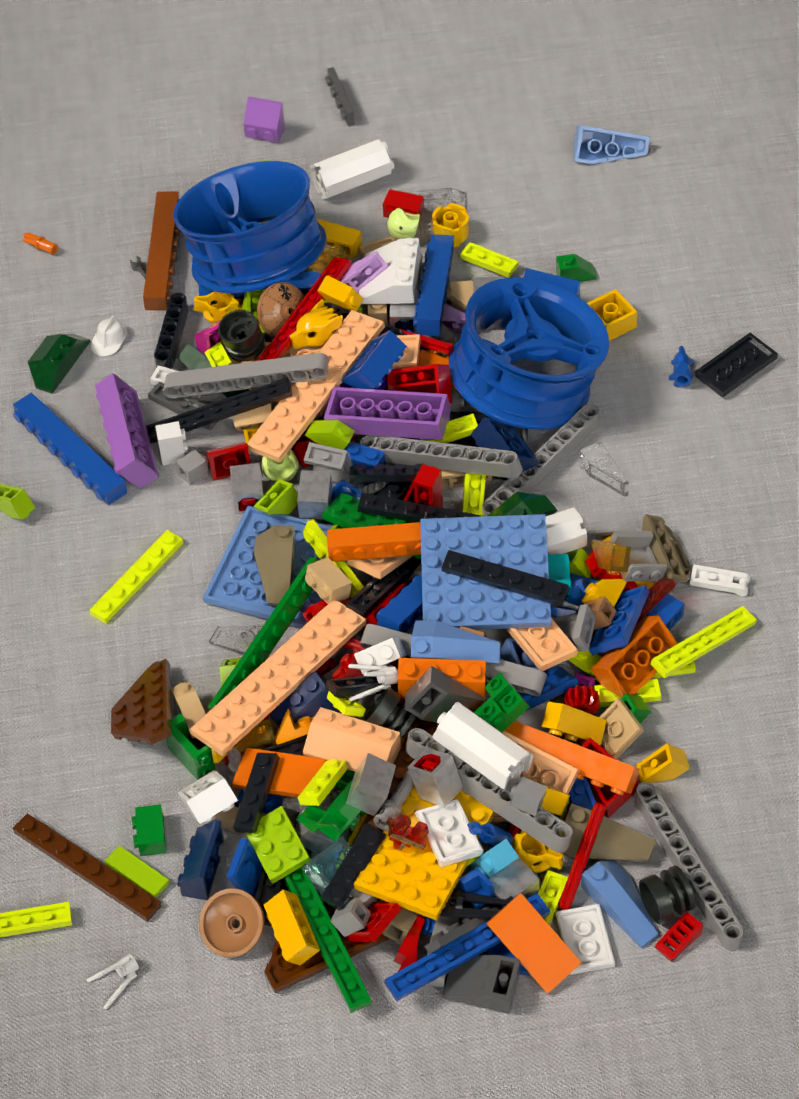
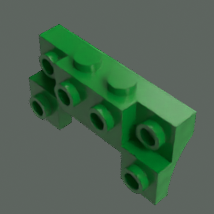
(503, 705)
(338, 815)

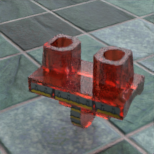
(405, 835)

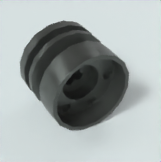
(241, 335)
(388, 714)
(667, 894)

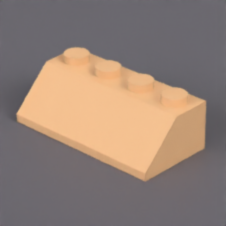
(349, 739)

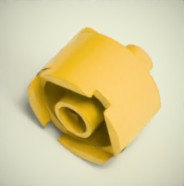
(451, 221)

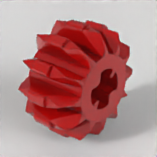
(583, 699)

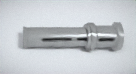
(392, 807)

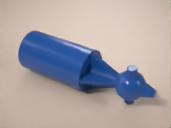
(489, 833)

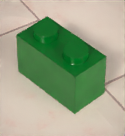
(150, 830)

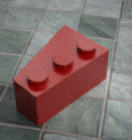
(421, 379)
(426, 487)
(608, 798)

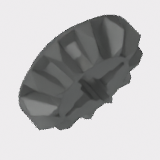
(372, 487)

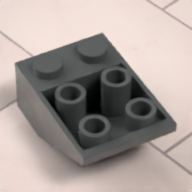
(437, 694)
(484, 982)

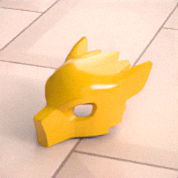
(214, 313)
(318, 320)
(535, 853)

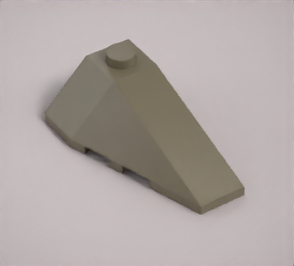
(275, 560)
(612, 840)

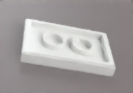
(449, 833)
(586, 937)

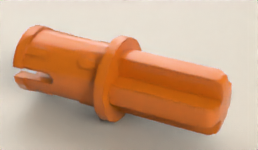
(40, 243)

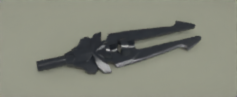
(457, 910)

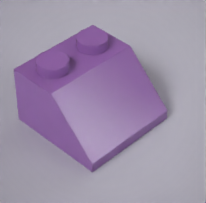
(264, 119)

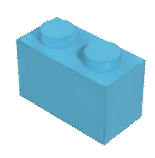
(495, 859)

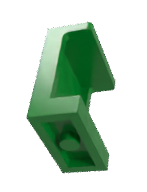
(196, 761)

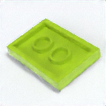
(278, 845)

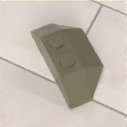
(667, 549)

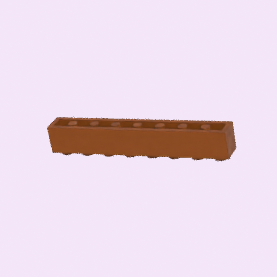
(161, 252)

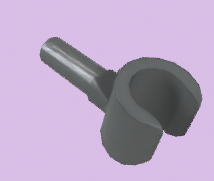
(137, 266)

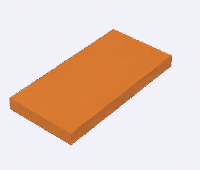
(291, 775)
(533, 943)

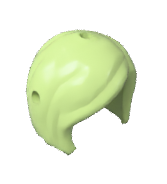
(402, 224)
(280, 470)

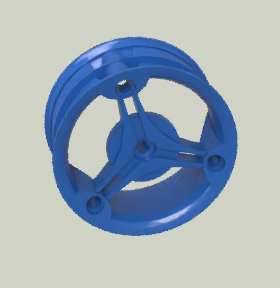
(225, 234)
(539, 326)

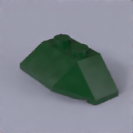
(55, 359)
(525, 504)

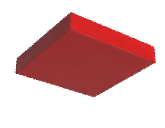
(380, 918)

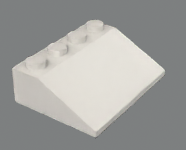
(399, 279)

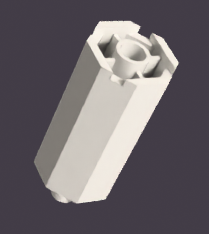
(351, 168)
(565, 532)
(482, 746)

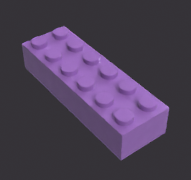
(390, 412)
(126, 431)

